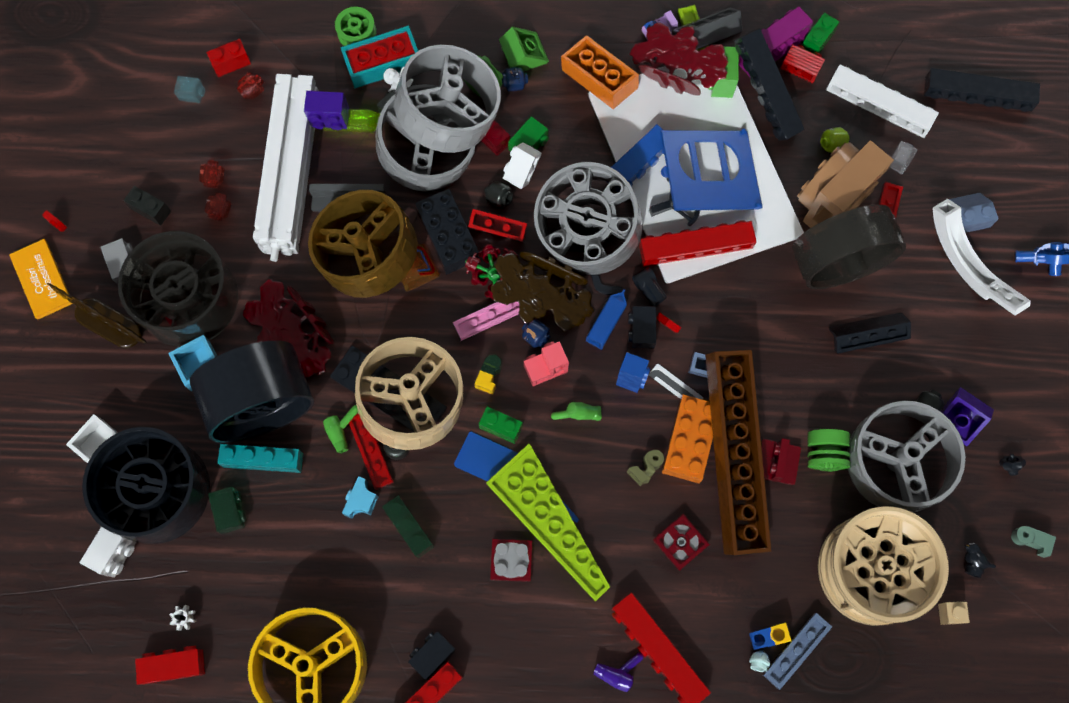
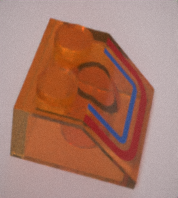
(421, 271)

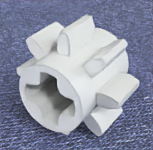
(179, 622)

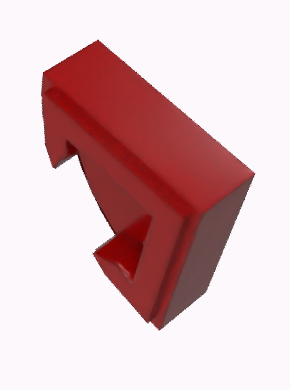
(54, 221)
(668, 323)

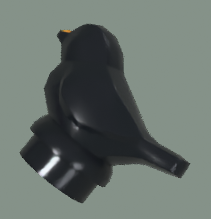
(976, 561)

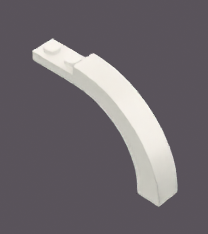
(967, 263)

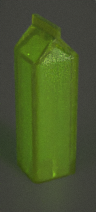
(360, 121)

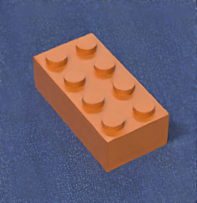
(600, 72)
(689, 440)

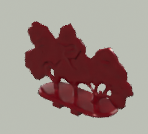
(676, 53)
(283, 325)

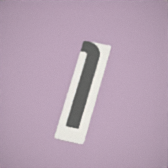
(672, 383)

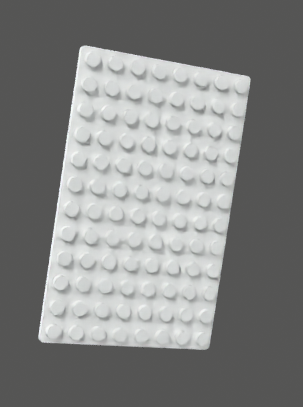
(674, 111)

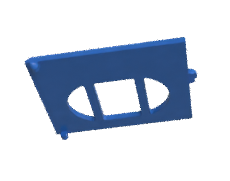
(691, 194)

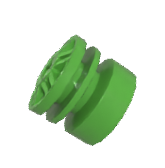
(829, 449)

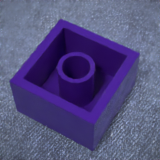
(326, 110)

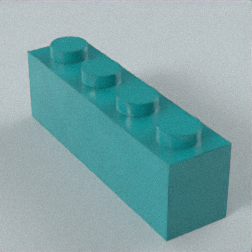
(260, 458)

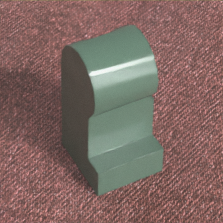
(1034, 538)

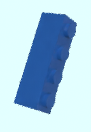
(640, 156)

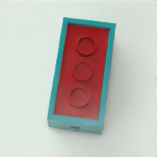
(373, 56)

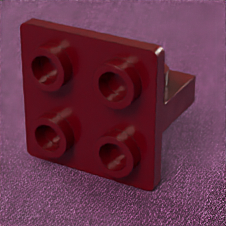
(780, 460)

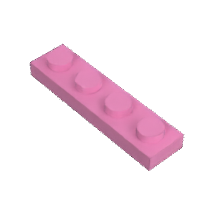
(485, 319)

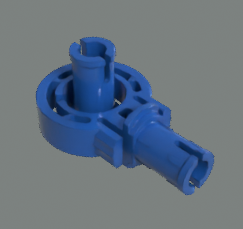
(1051, 253)

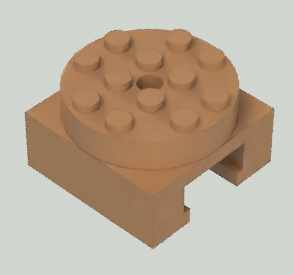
(843, 181)

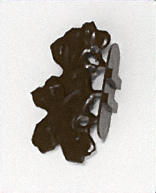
(537, 293)
(104, 320)

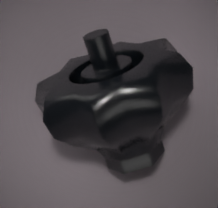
(1012, 464)

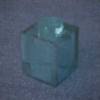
(189, 89)

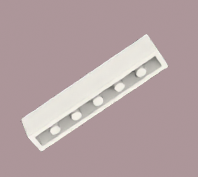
(882, 101)

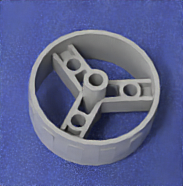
(414, 107)
(419, 176)
(936, 428)

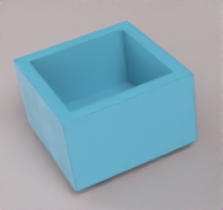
(191, 357)

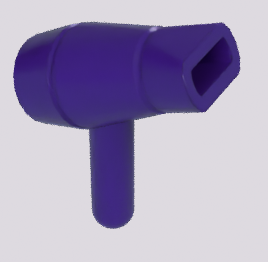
(618, 677)

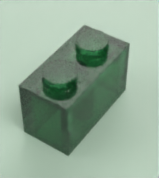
(227, 510)

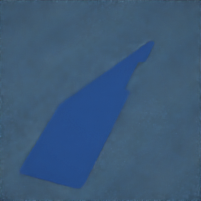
(485, 458)

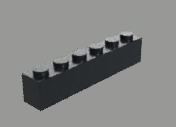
(769, 84)
(982, 90)

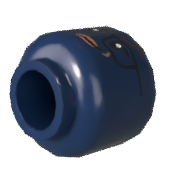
(514, 79)

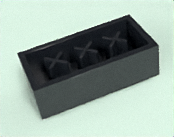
(446, 230)

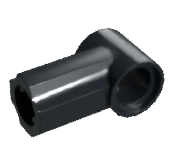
(647, 282)

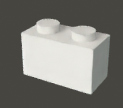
(521, 165)

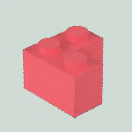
(547, 365)

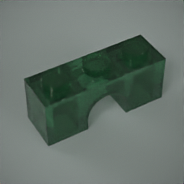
(408, 527)

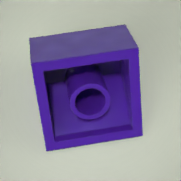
(967, 414)

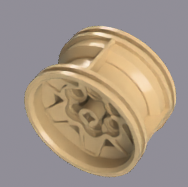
(923, 553)

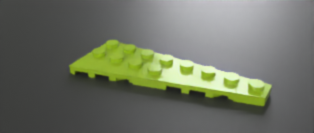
(534, 501)

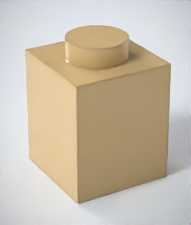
(953, 613)

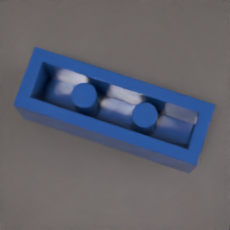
(633, 373)

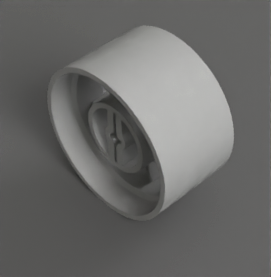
(571, 212)

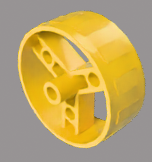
(268, 644)

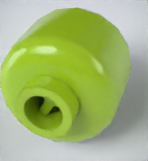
(834, 138)

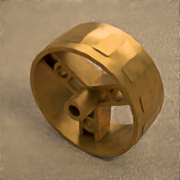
(328, 238)

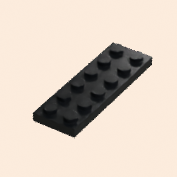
(346, 375)

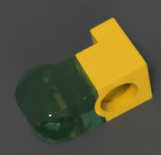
(488, 371)

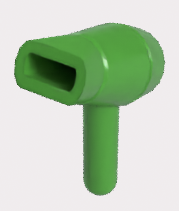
(579, 411)
(335, 429)

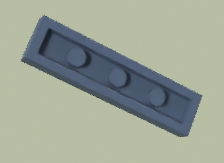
(797, 651)

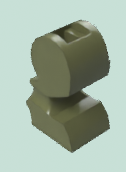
(652, 462)

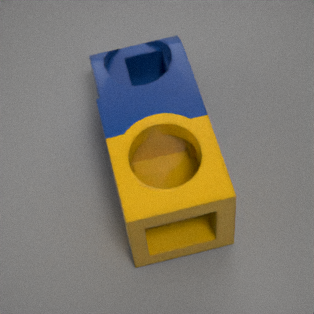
(770, 636)

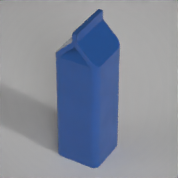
(607, 320)

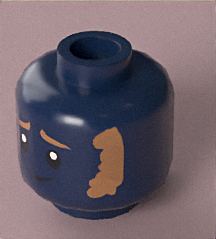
(536, 333)

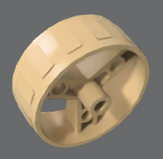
(411, 395)

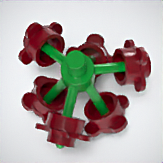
(481, 274)

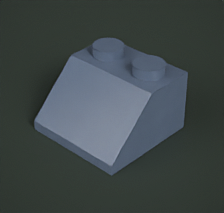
(976, 212)

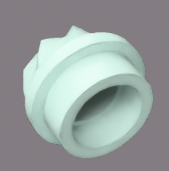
(759, 661)

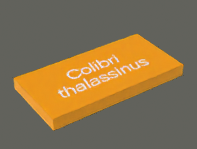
(36, 268)

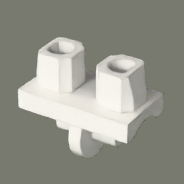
(392, 77)

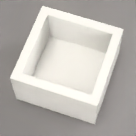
(90, 437)
(108, 553)

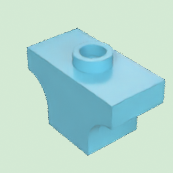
(359, 499)

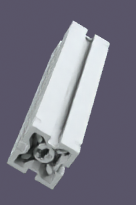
(285, 168)

